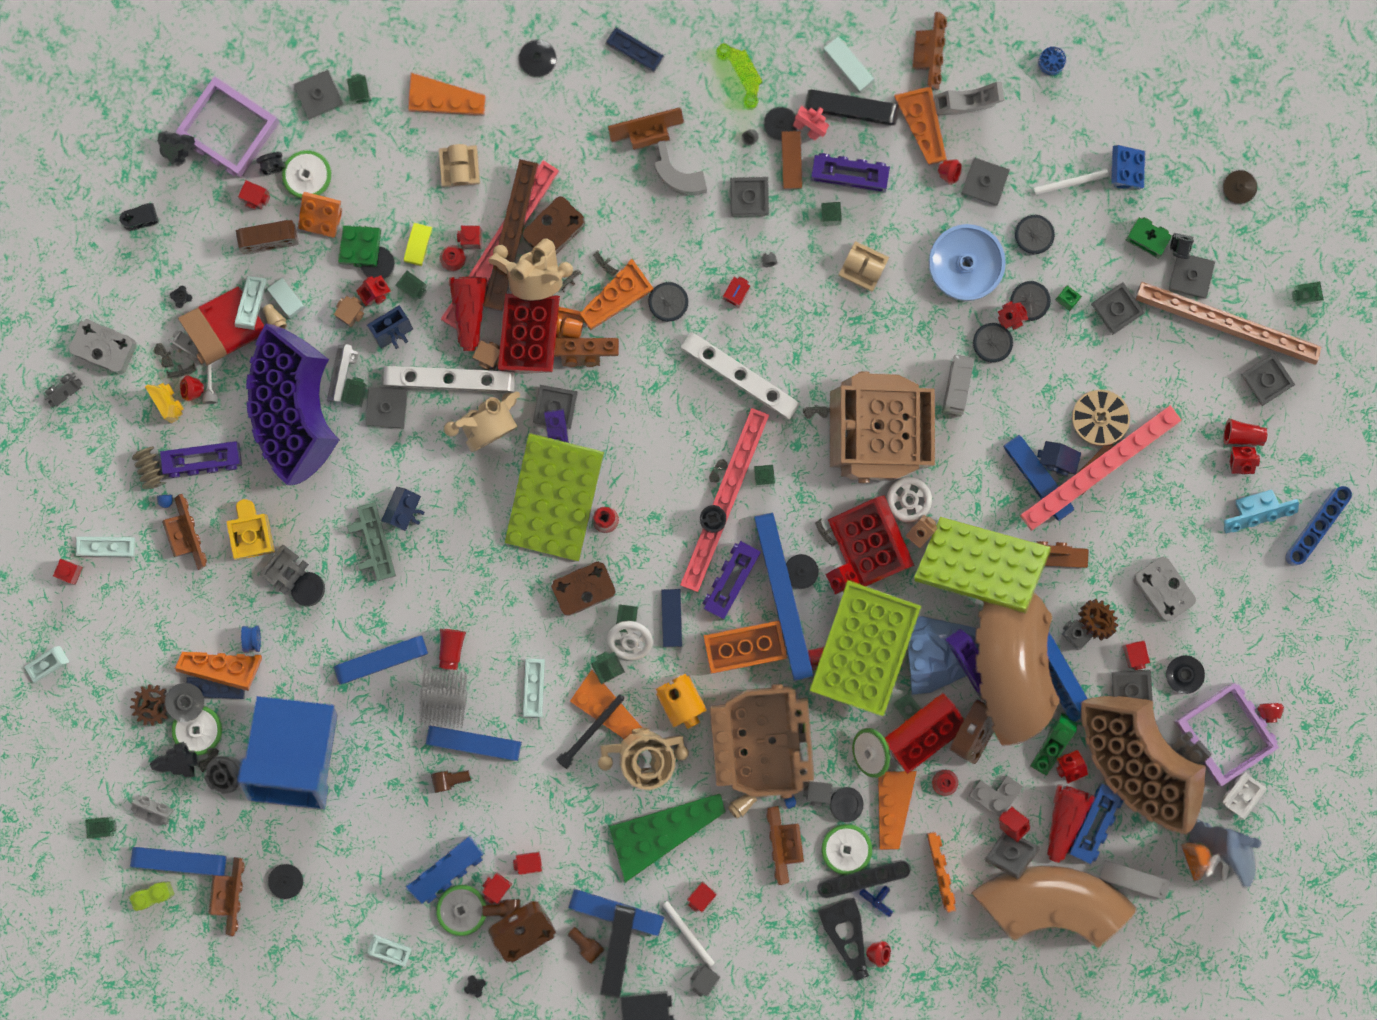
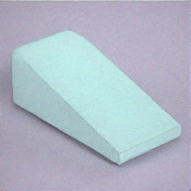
(286, 298)
(46, 664)
(389, 950)

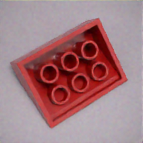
(528, 334)
(871, 541)

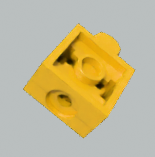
(251, 532)

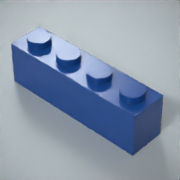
(445, 870)

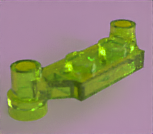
(745, 72)

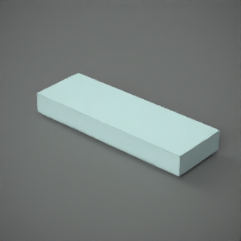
(848, 64)
(250, 302)
(105, 546)
(533, 687)

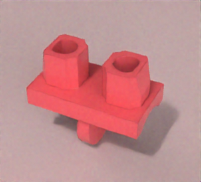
(813, 120)

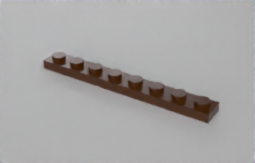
(512, 231)

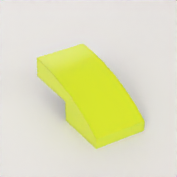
(417, 244)

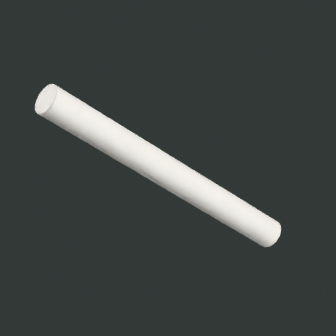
(1070, 182)
(688, 934)

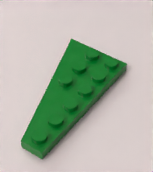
(654, 835)

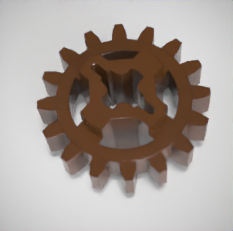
(1098, 619)
(147, 697)

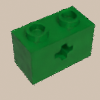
(1138, 237)

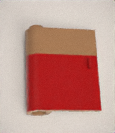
(214, 327)

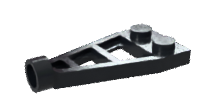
(838, 914)

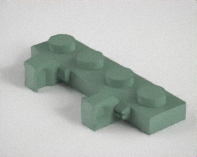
(371, 526)

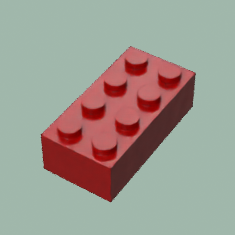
(924, 733)

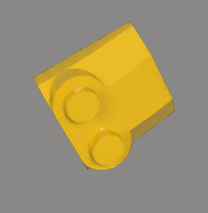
(165, 402)

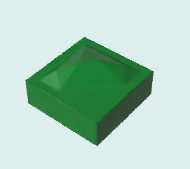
(1068, 298)

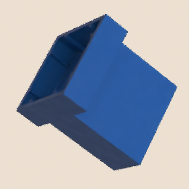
(289, 753)

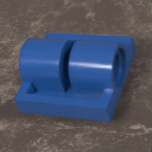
(1128, 167)

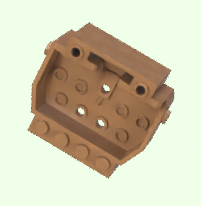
(883, 452)
(767, 767)

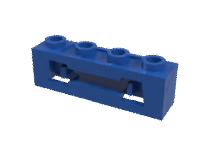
(1100, 833)

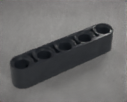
(852, 107)
(873, 879)
(617, 951)

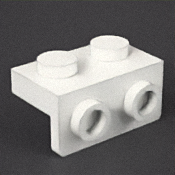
(1243, 795)

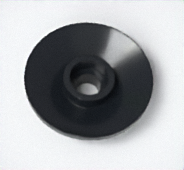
(538, 67)
(1194, 678)

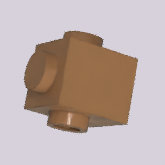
(349, 310)
(487, 355)
(922, 531)

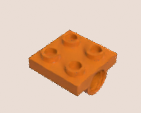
(319, 214)
(569, 323)

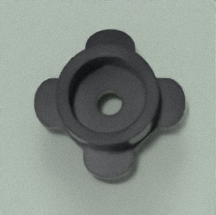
(180, 291)
(472, 980)

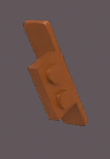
(929, 50)
(647, 129)
(585, 350)
(182, 534)
(1066, 556)
(785, 843)
(225, 896)

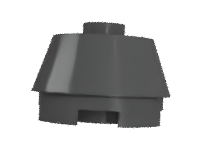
(223, 774)

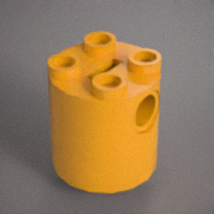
(682, 708)

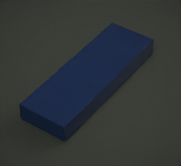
(634, 49)
(671, 617)
(216, 690)

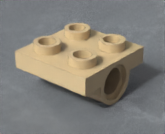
(459, 165)
(863, 266)

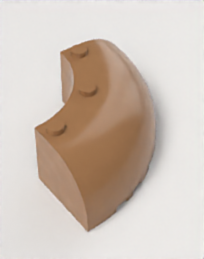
(1016, 670)
(1141, 763)
(1055, 899)

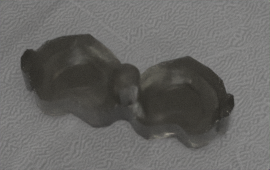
(604, 264)
(182, 372)
(824, 534)

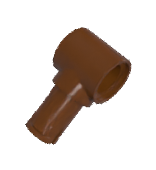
(445, 780)
(503, 909)
(589, 948)

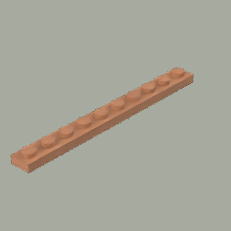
(1228, 323)

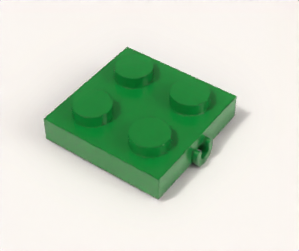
(359, 246)

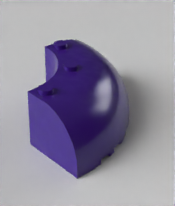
(287, 405)

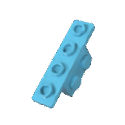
(1259, 509)

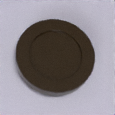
(1239, 187)

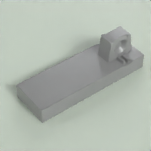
(343, 357)

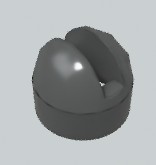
(750, 137)
(769, 260)

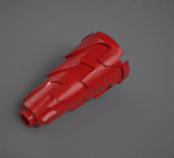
(468, 302)
(1067, 818)

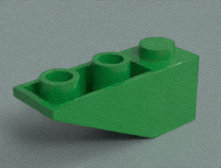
(1054, 744)

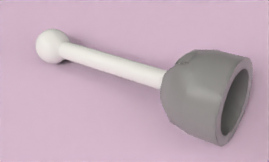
(209, 395)

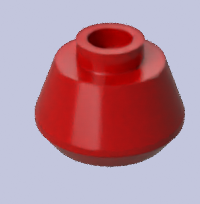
(950, 171)
(458, 260)
(191, 388)
(1271, 711)
(943, 776)
(879, 953)

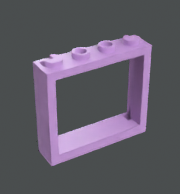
(257, 144)
(1258, 723)

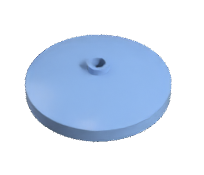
(977, 248)

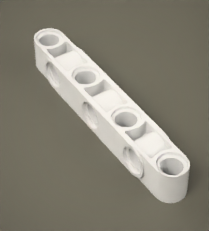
(463, 379)
(751, 384)

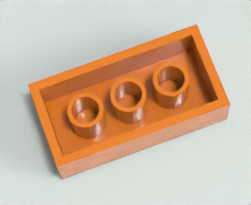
(745, 647)

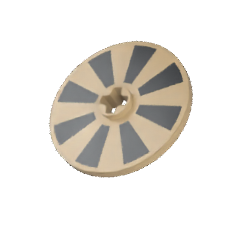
(1098, 403)

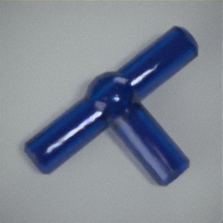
(876, 902)

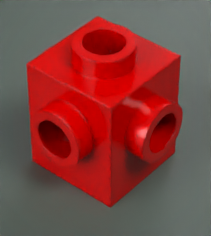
(373, 290)
(1018, 313)
(1244, 460)
(839, 577)
(1071, 766)

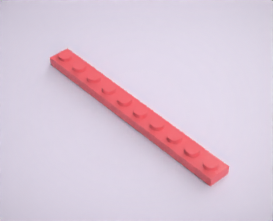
(544, 177)
(1100, 468)
(726, 497)

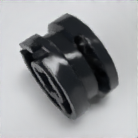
(271, 163)
(713, 519)

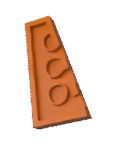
(440, 97)
(922, 118)
(617, 295)
(220, 668)
(595, 698)
(893, 802)
(1196, 858)
(943, 879)

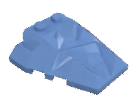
(931, 658)

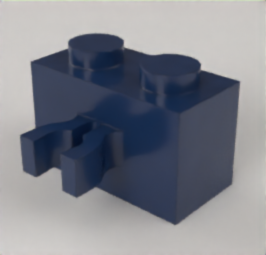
(390, 327)
(1059, 458)
(401, 509)

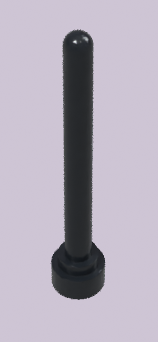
(565, 759)

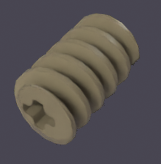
(147, 468)

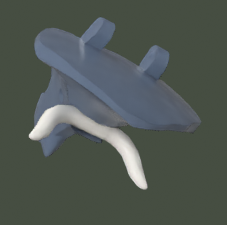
(1230, 848)

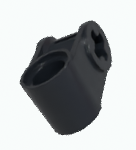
(141, 216)
(1181, 245)

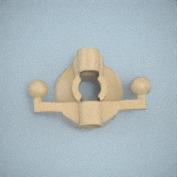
(536, 273)
(487, 423)
(661, 763)

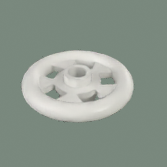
(923, 491)
(630, 626)

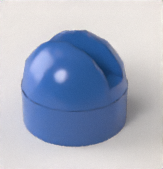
(165, 500)

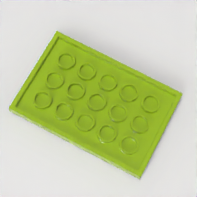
(554, 497)
(982, 564)
(865, 648)

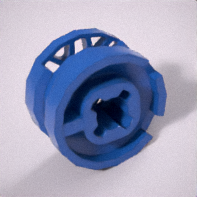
(1051, 61)
(250, 638)

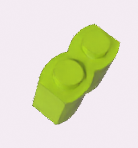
(148, 897)

